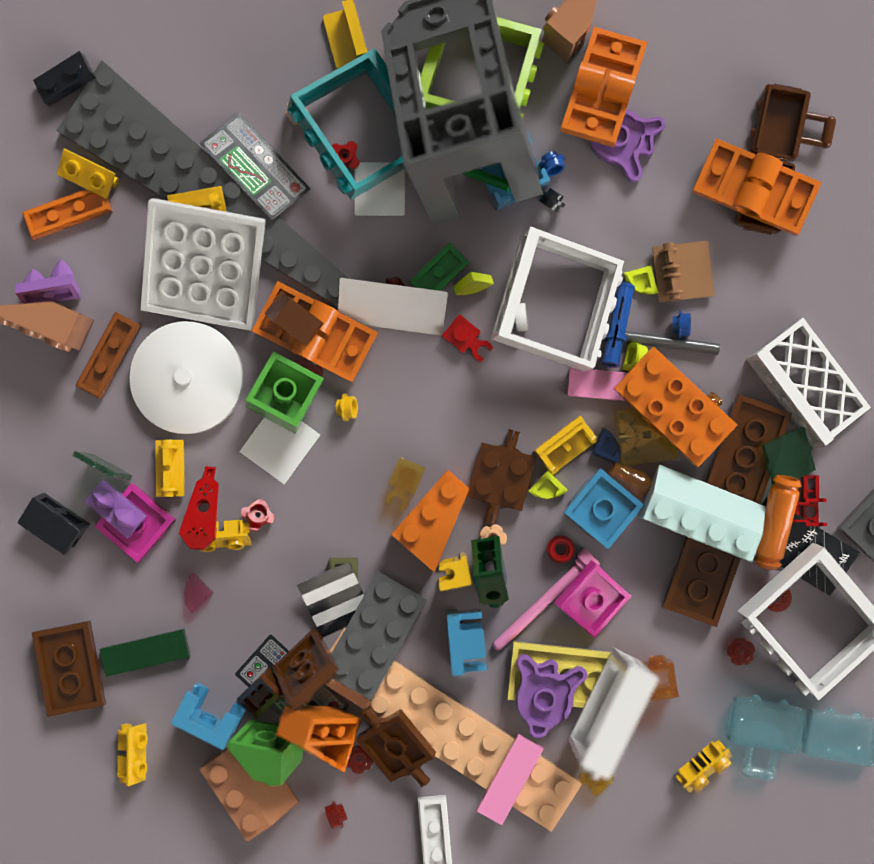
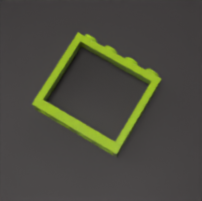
(510, 32)

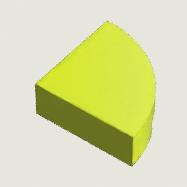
(642, 280)
(473, 283)
(547, 487)

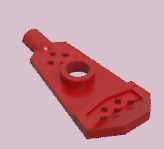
(201, 520)

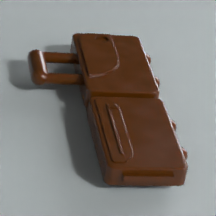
(780, 134)

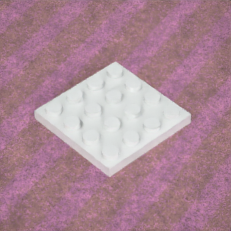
(202, 264)

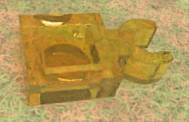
(405, 478)

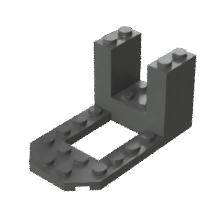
(466, 131)

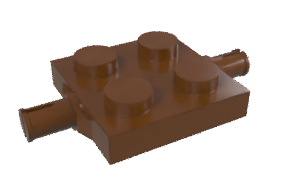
(501, 476)
(396, 746)

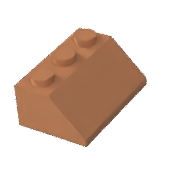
(248, 802)

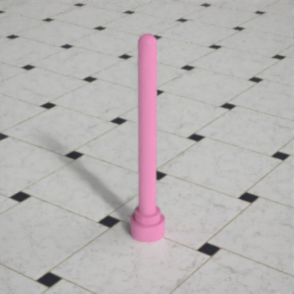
(544, 601)

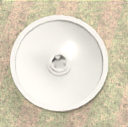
(186, 377)

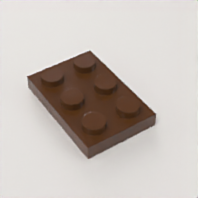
(68, 668)
(305, 669)

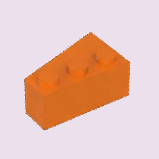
(432, 520)
(321, 732)

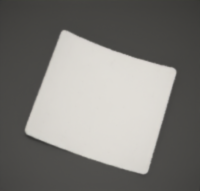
(384, 198)

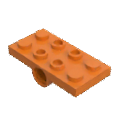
(603, 87)
(757, 186)
(338, 344)
(675, 407)

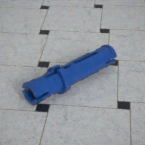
(612, 355)

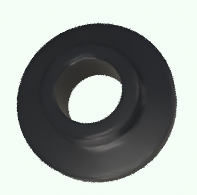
(552, 199)

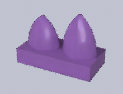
(57, 288)
(115, 508)

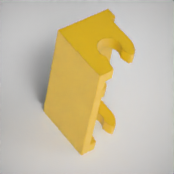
(565, 445)
(457, 574)

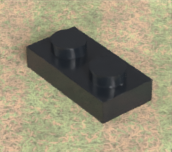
(64, 78)

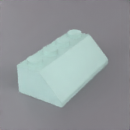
(704, 513)

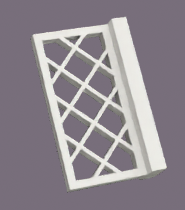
(789, 396)

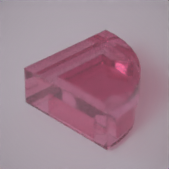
(196, 592)

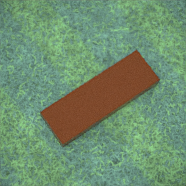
(108, 355)

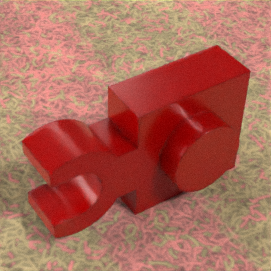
(464, 335)

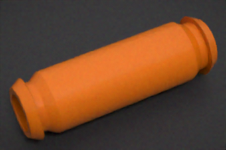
(777, 521)

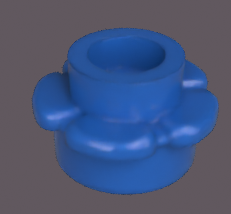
(552, 163)
(682, 324)

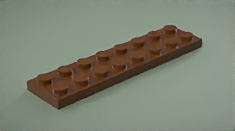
(706, 573)

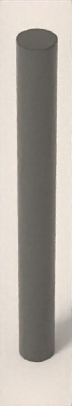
(671, 342)

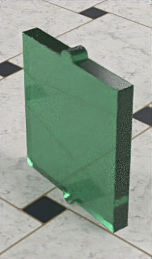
(789, 455)
(102, 465)

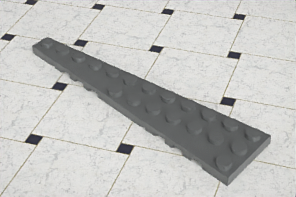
(149, 148)

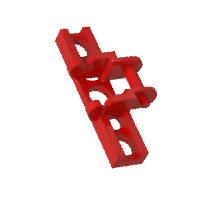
(805, 502)

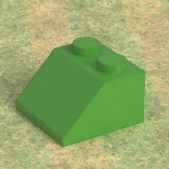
(283, 392)
(264, 753)

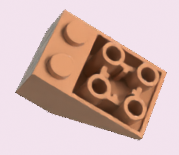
(568, 27)
(59, 324)

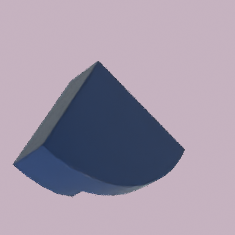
(607, 447)

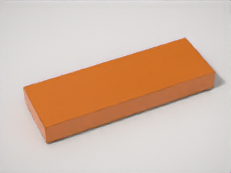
(65, 213)

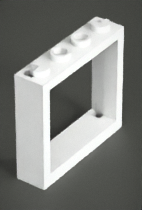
(603, 305)
(847, 658)
(611, 713)

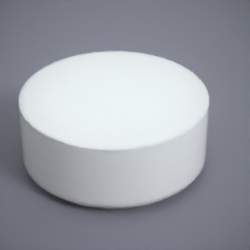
(521, 318)

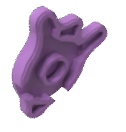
(633, 140)
(544, 694)

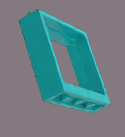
(378, 72)

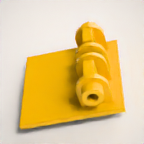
(719, 762)

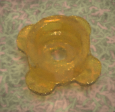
(595, 787)

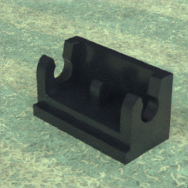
(53, 523)

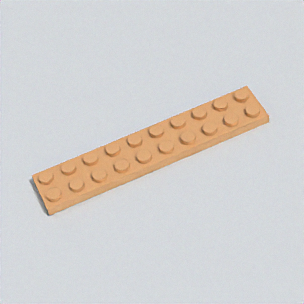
(466, 740)

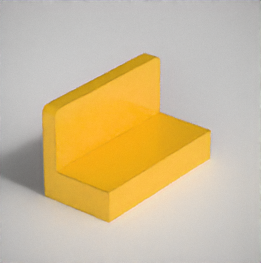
(345, 34)

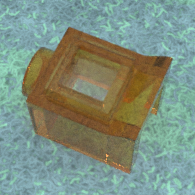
(664, 670)

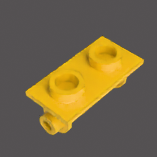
(86, 174)
(207, 198)
(169, 468)
(233, 537)
(133, 765)

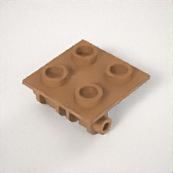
(683, 271)

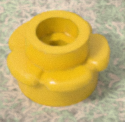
(347, 407)

